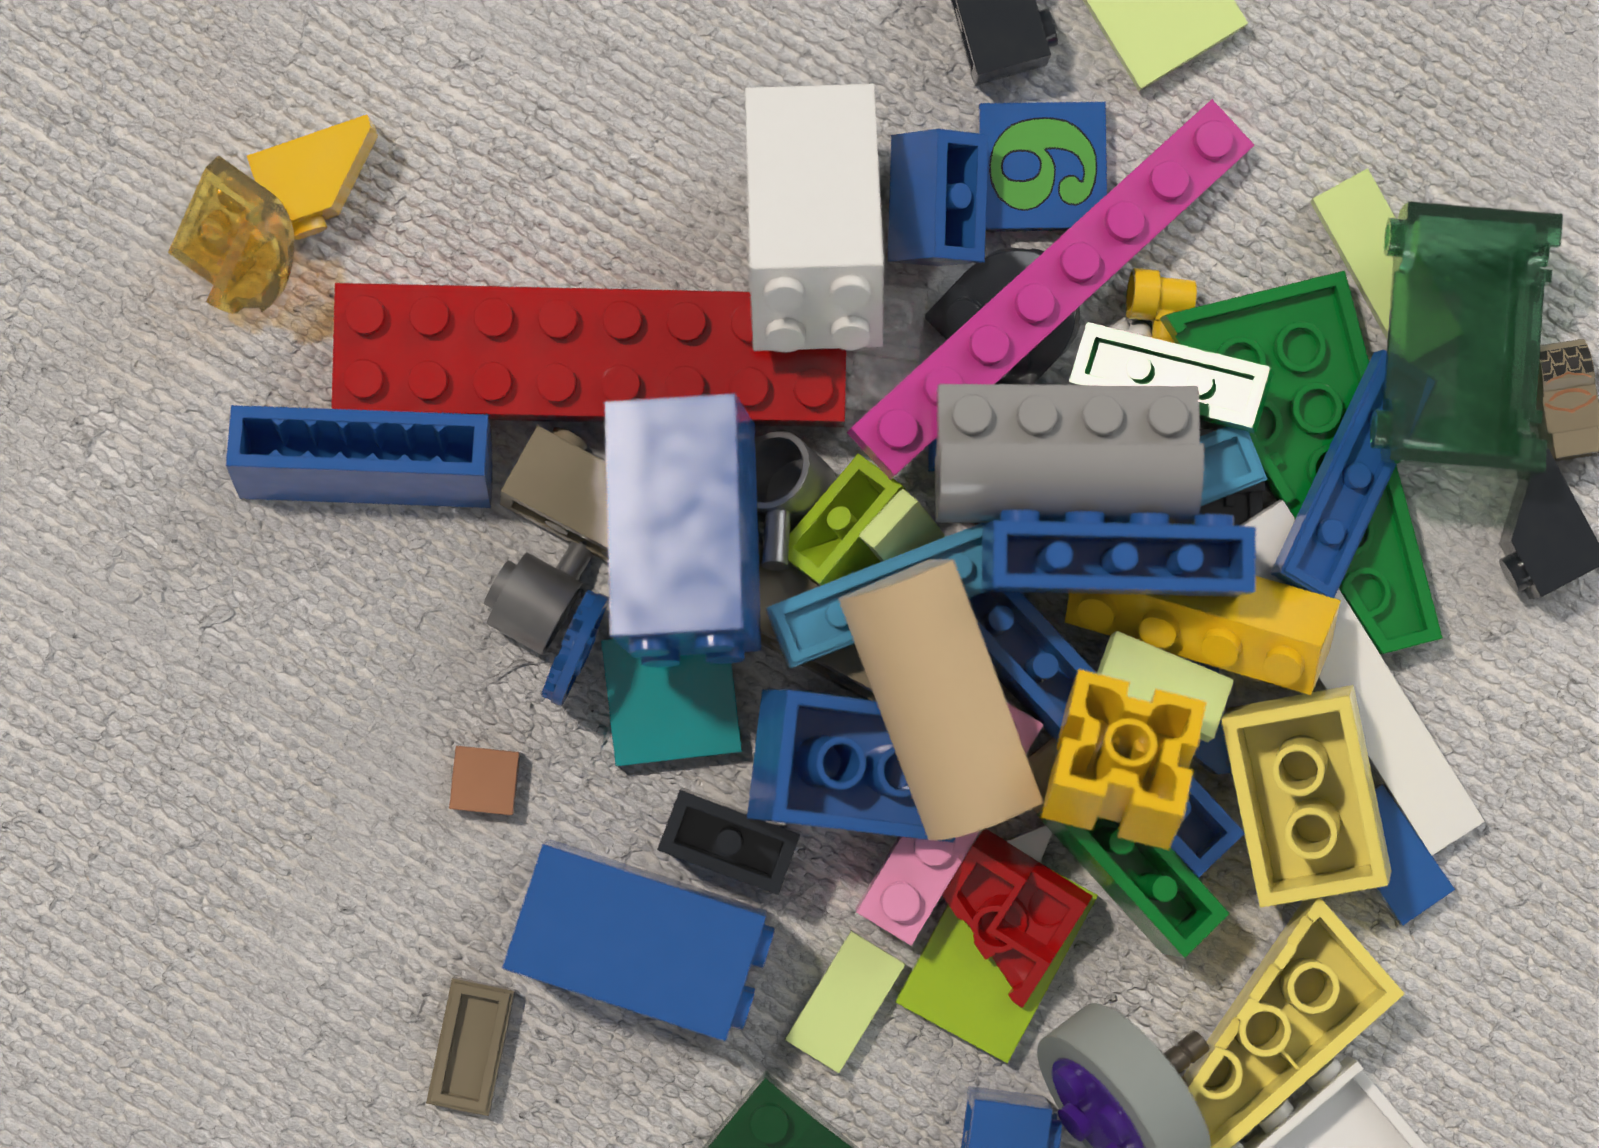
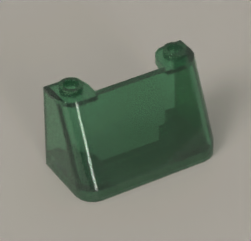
(1465, 339)

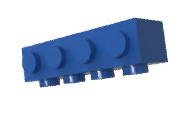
(1118, 557)

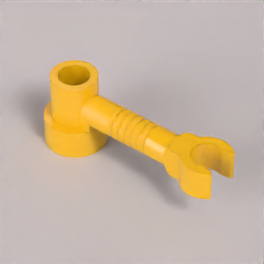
(1155, 296)

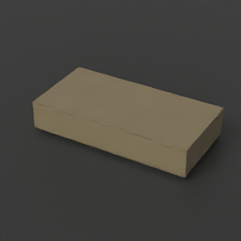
(470, 1046)

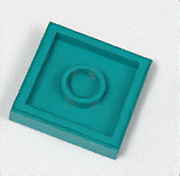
(669, 709)

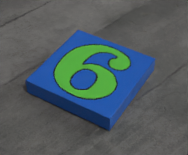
(1043, 163)

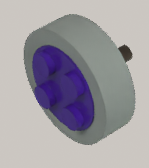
(1119, 1085)

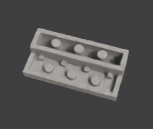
(1067, 451)

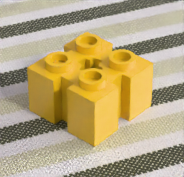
(1124, 759)

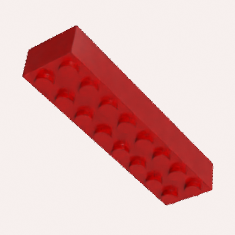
(567, 353)

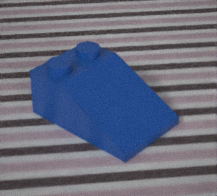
(829, 767)

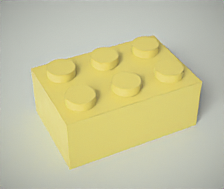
(1306, 796)

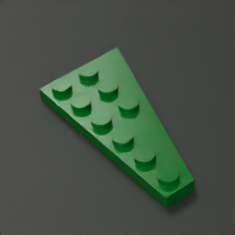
(1317, 361)

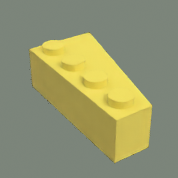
(1287, 1022)

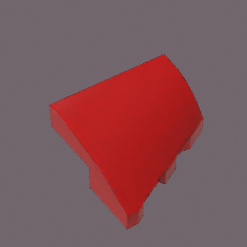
(1014, 909)

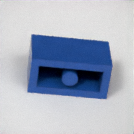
(937, 197)

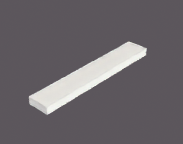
(1393, 732)

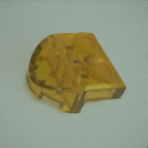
(236, 239)

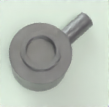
(788, 486)
(535, 598)

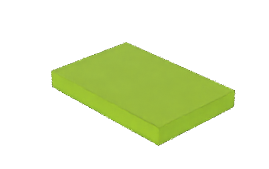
(970, 994)

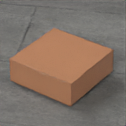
(484, 780)

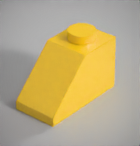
(315, 172)

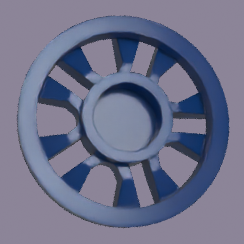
(575, 647)

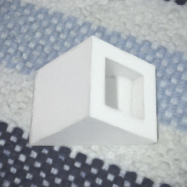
(1032, 841)

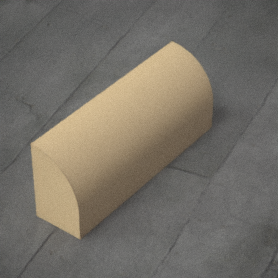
(941, 700)

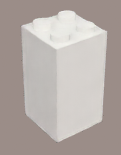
(814, 217)

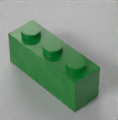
(1146, 884)

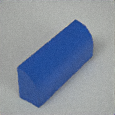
(360, 456)

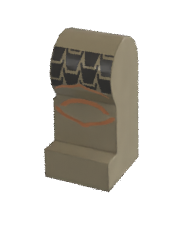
(1568, 400)

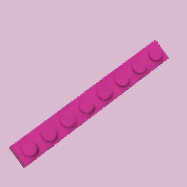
(1054, 284)

